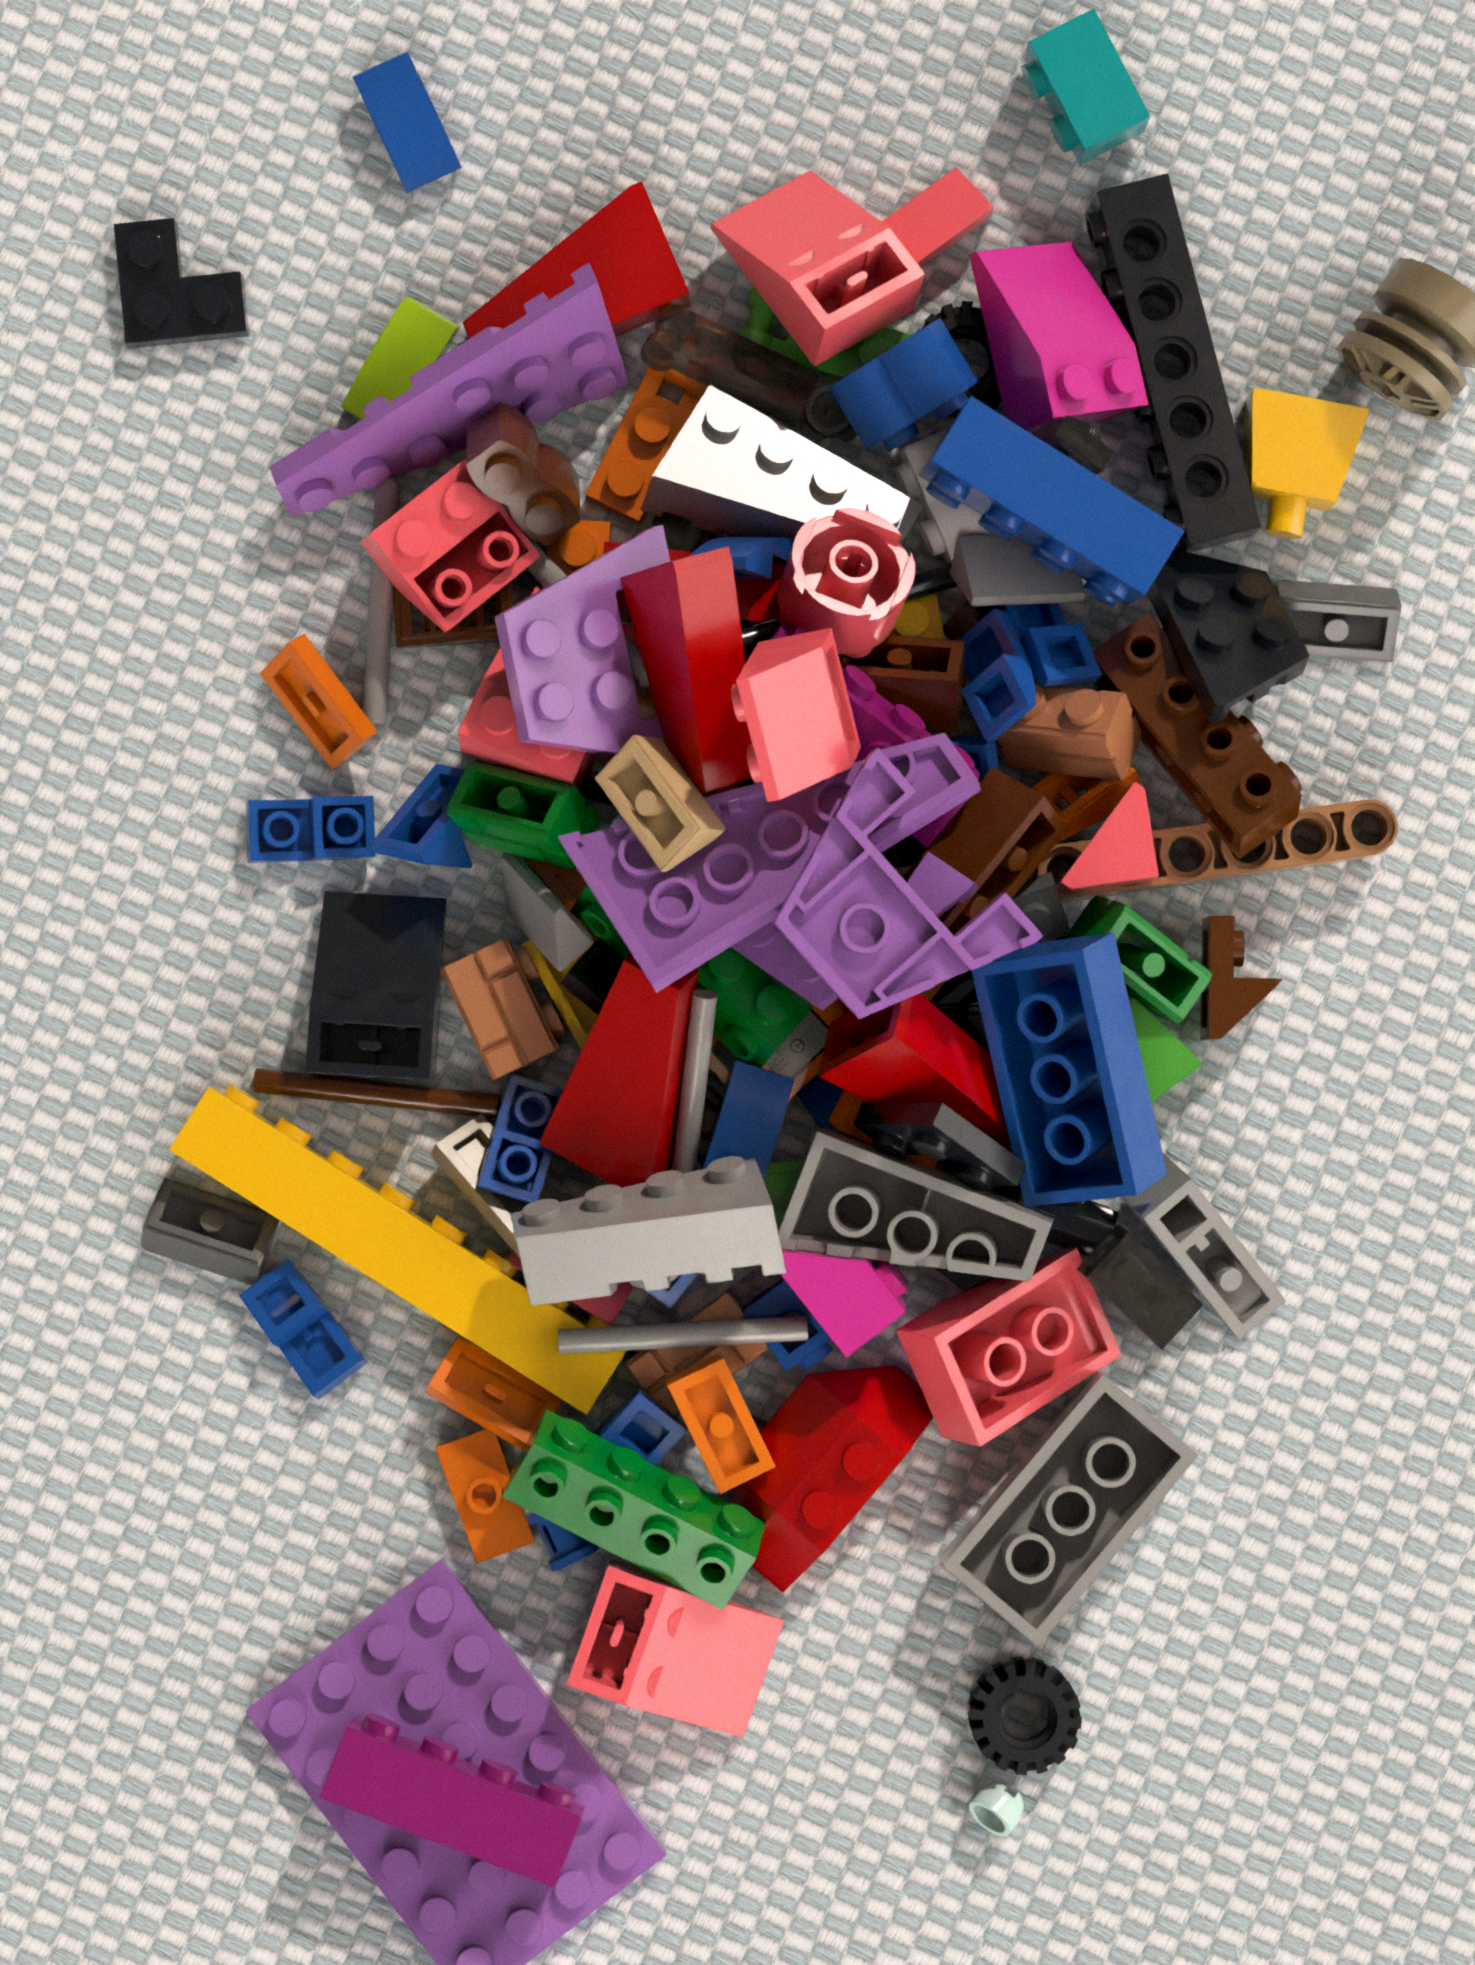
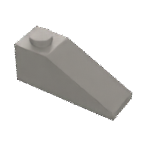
(1205, 1250)

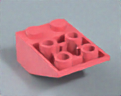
(821, 264)
(674, 1651)

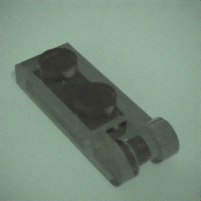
(729, 363)

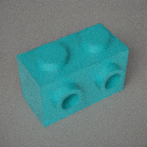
(1084, 87)

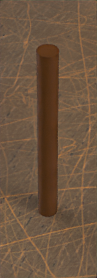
(375, 1093)

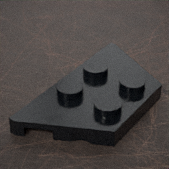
(1226, 630)

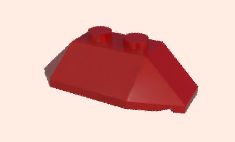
(830, 1454)

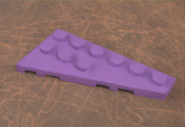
(537, 365)
(745, 874)

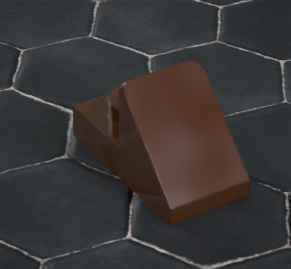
(1225, 997)

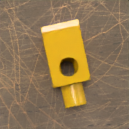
(1298, 454)

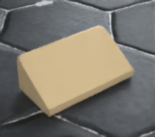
(659, 801)

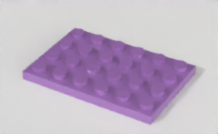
(451, 1675)

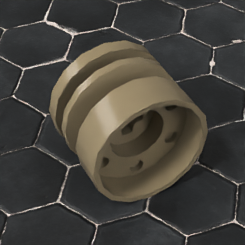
(1416, 341)

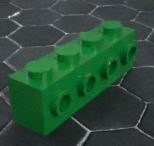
(752, 1006)
(635, 1509)

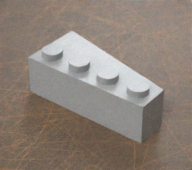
(907, 1214)
(649, 1233)

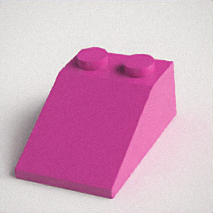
(1054, 337)

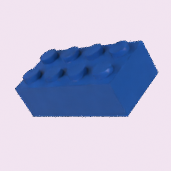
(1050, 505)
(1070, 1071)

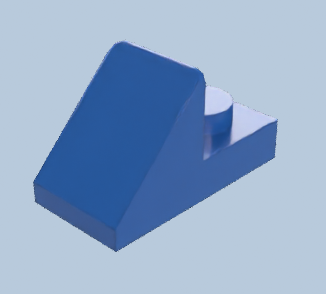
(421, 825)

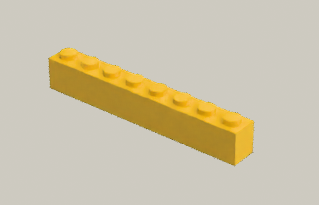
(390, 1242)

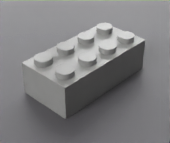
(1067, 1508)

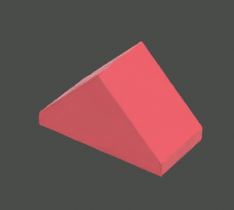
(1119, 851)

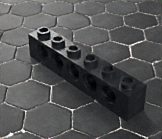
(1150, 212)

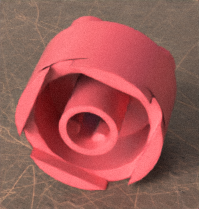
(847, 577)

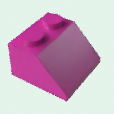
(847, 1295)

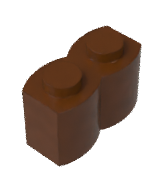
(523, 473)

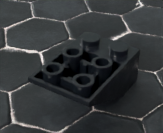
(377, 987)

